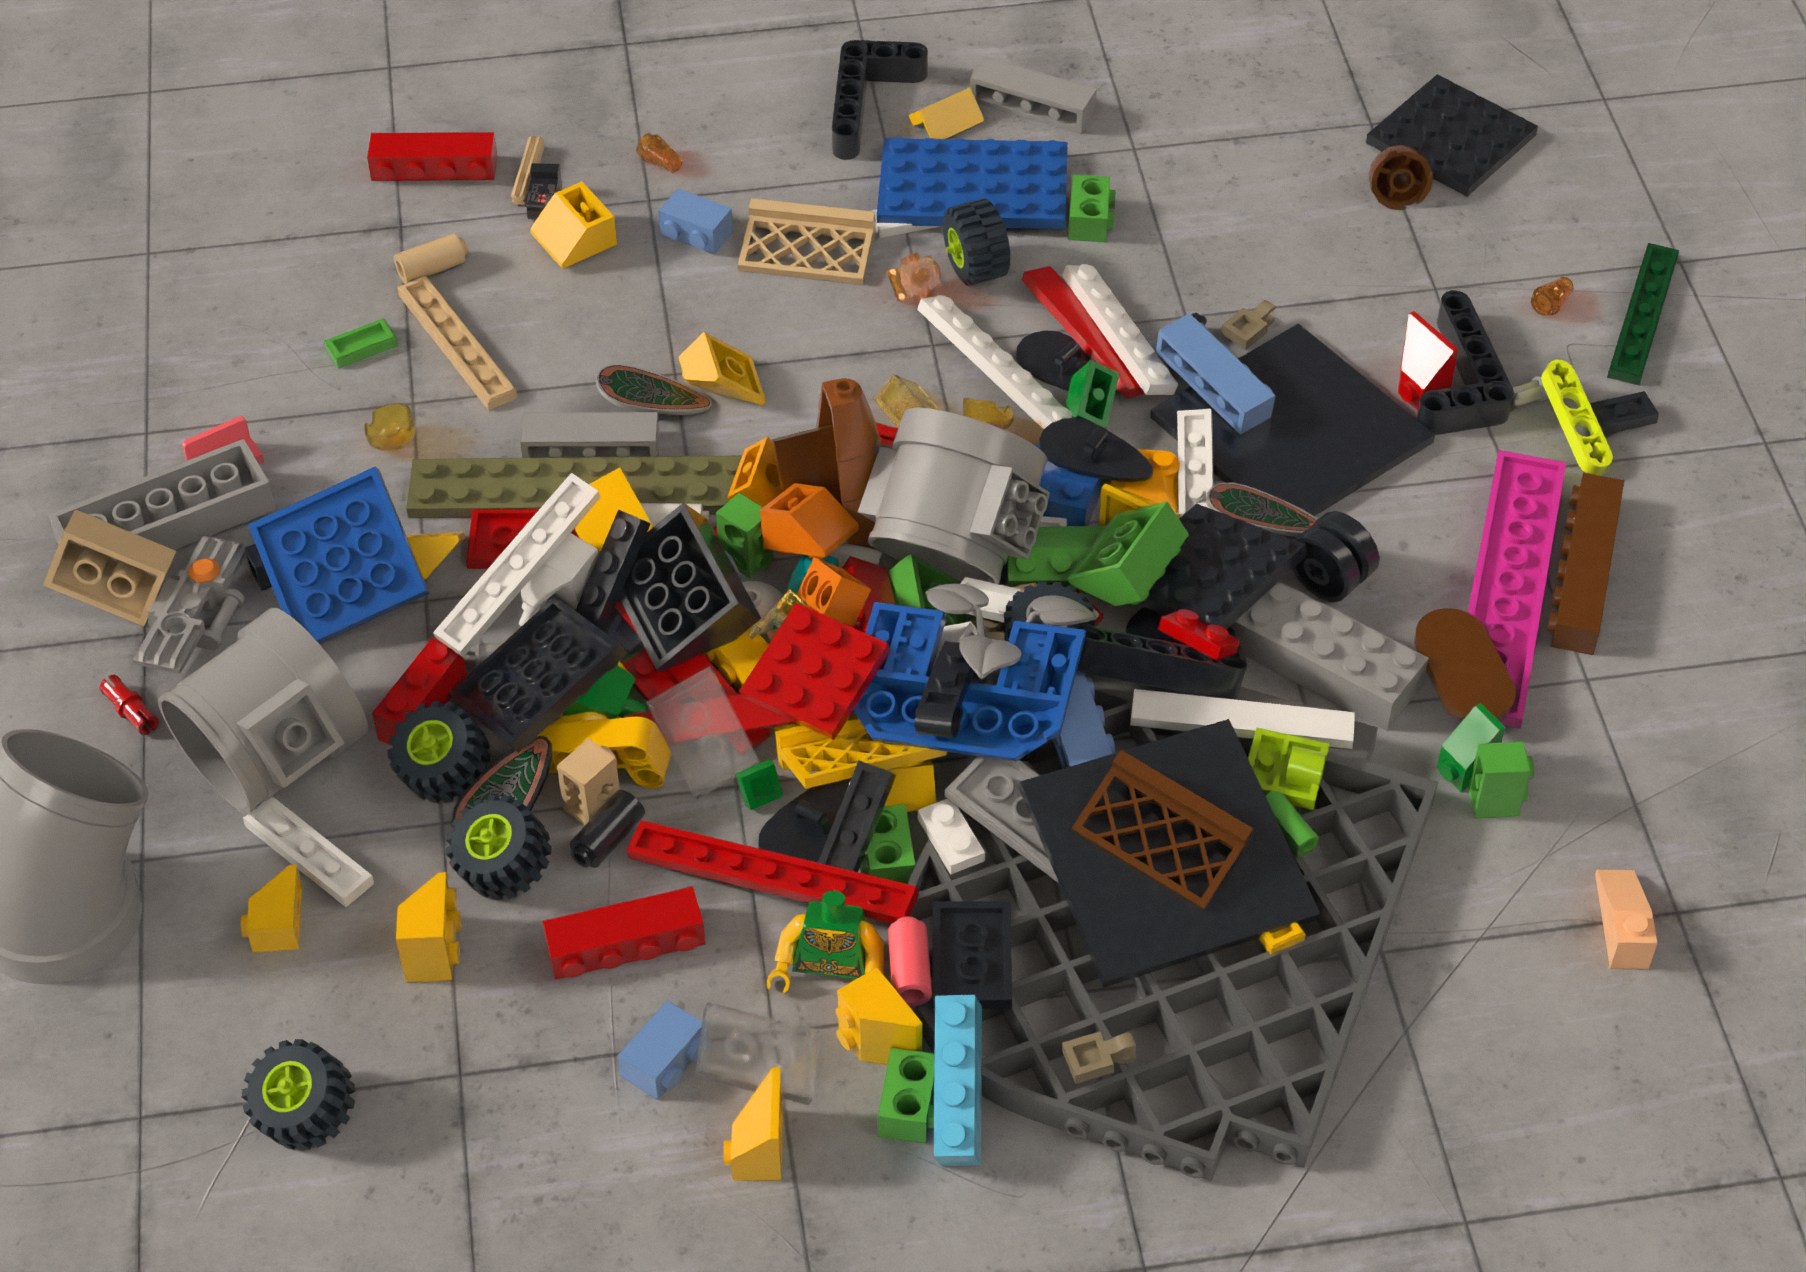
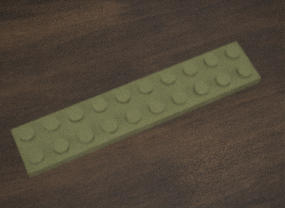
(461, 484)

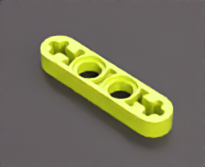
(1583, 416)

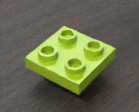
(1288, 765)

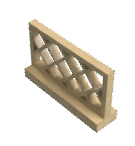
(810, 222)

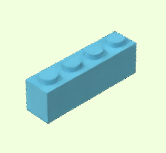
(957, 1080)

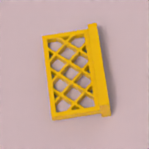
(807, 751)

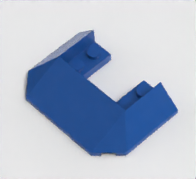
(995, 720)

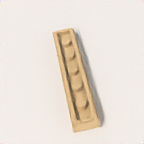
(457, 343)

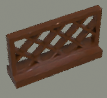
(1178, 801)

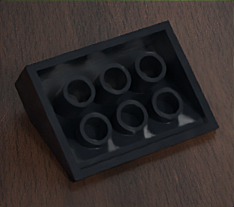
(685, 591)

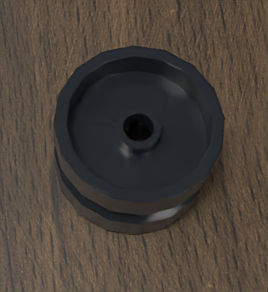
(1337, 557)

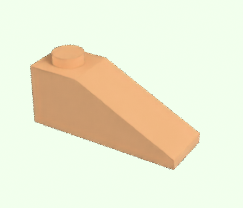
(1626, 919)

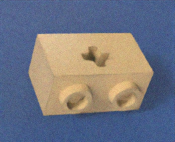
(587, 780)

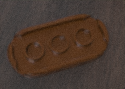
(1464, 663)

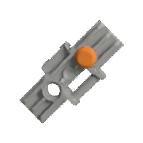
(183, 596)

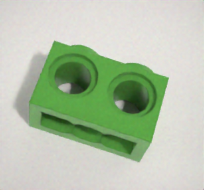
(1089, 208)
(741, 535)
(891, 845)
(905, 1095)

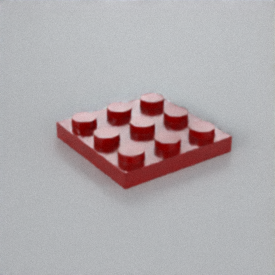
(815, 670)

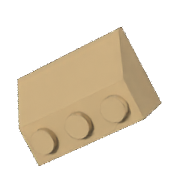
(109, 567)

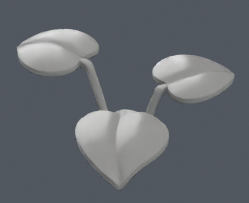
(990, 655)

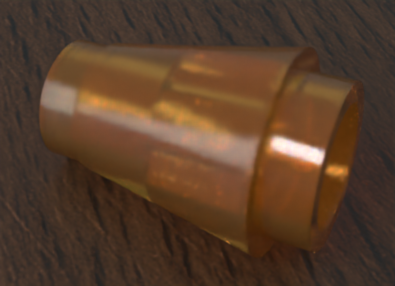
(658, 152)
(1551, 296)

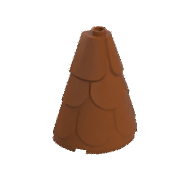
(855, 444)

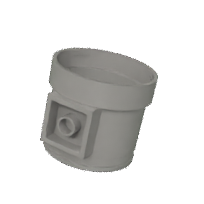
(956, 494)
(263, 711)

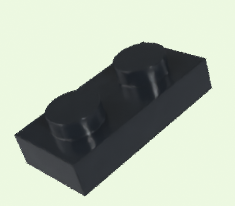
(1625, 412)

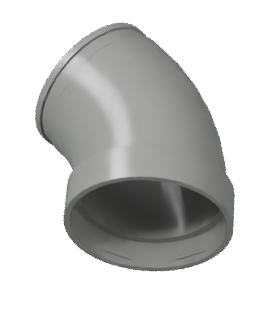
(63, 857)

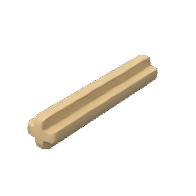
(532, 154)

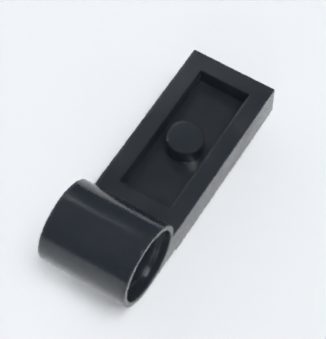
(944, 693)

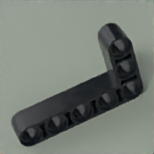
(866, 62)
(1487, 390)
(1161, 663)

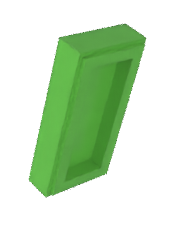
(361, 343)

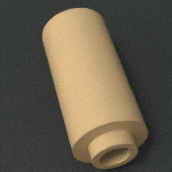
(431, 257)

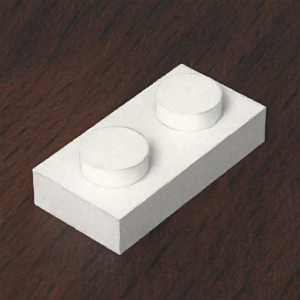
(951, 836)

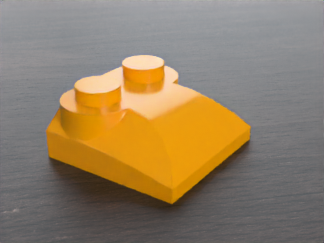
(1163, 483)

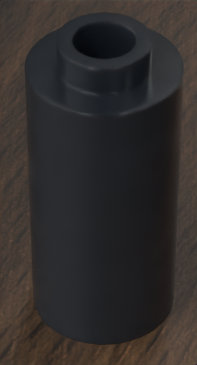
(606, 829)

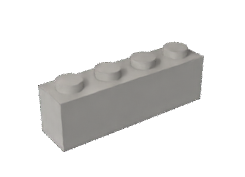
(1033, 95)
(589, 434)

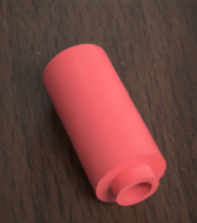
(910, 960)

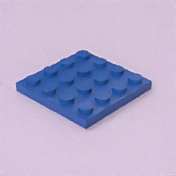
(339, 557)

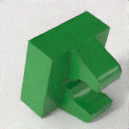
(759, 784)

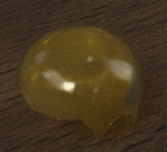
(988, 412)
(390, 427)

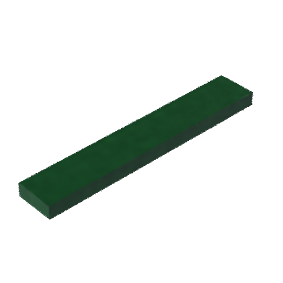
(1643, 314)

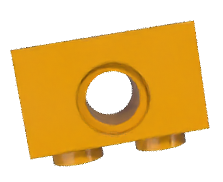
(757, 474)

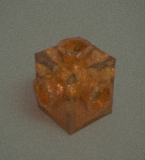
(914, 277)

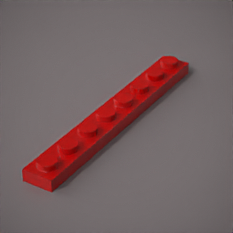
(769, 871)

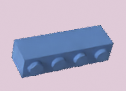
(1215, 373)
(1082, 730)

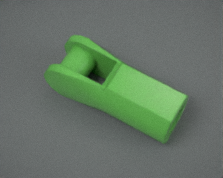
(1294, 828)

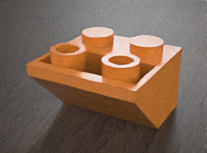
(806, 522)

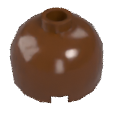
(1400, 177)

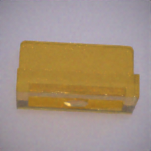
(901, 395)
(776, 613)

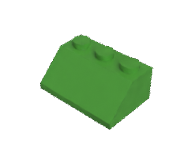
(1130, 555)
(1053, 556)
(913, 578)

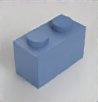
(695, 221)
(661, 1050)

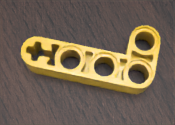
(633, 741)

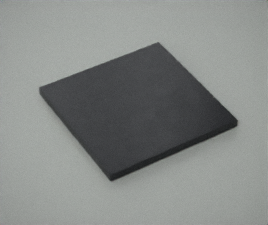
(1324, 432)
(1131, 919)

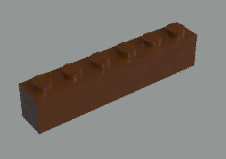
(1587, 563)

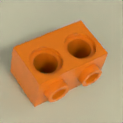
(833, 592)

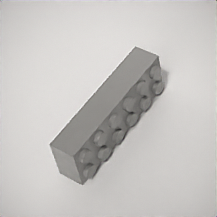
(183, 500)
(1331, 654)

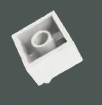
(561, 577)

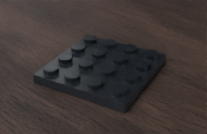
(1456, 133)
(1222, 567)
(537, 674)

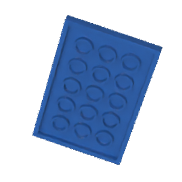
(931, 175)

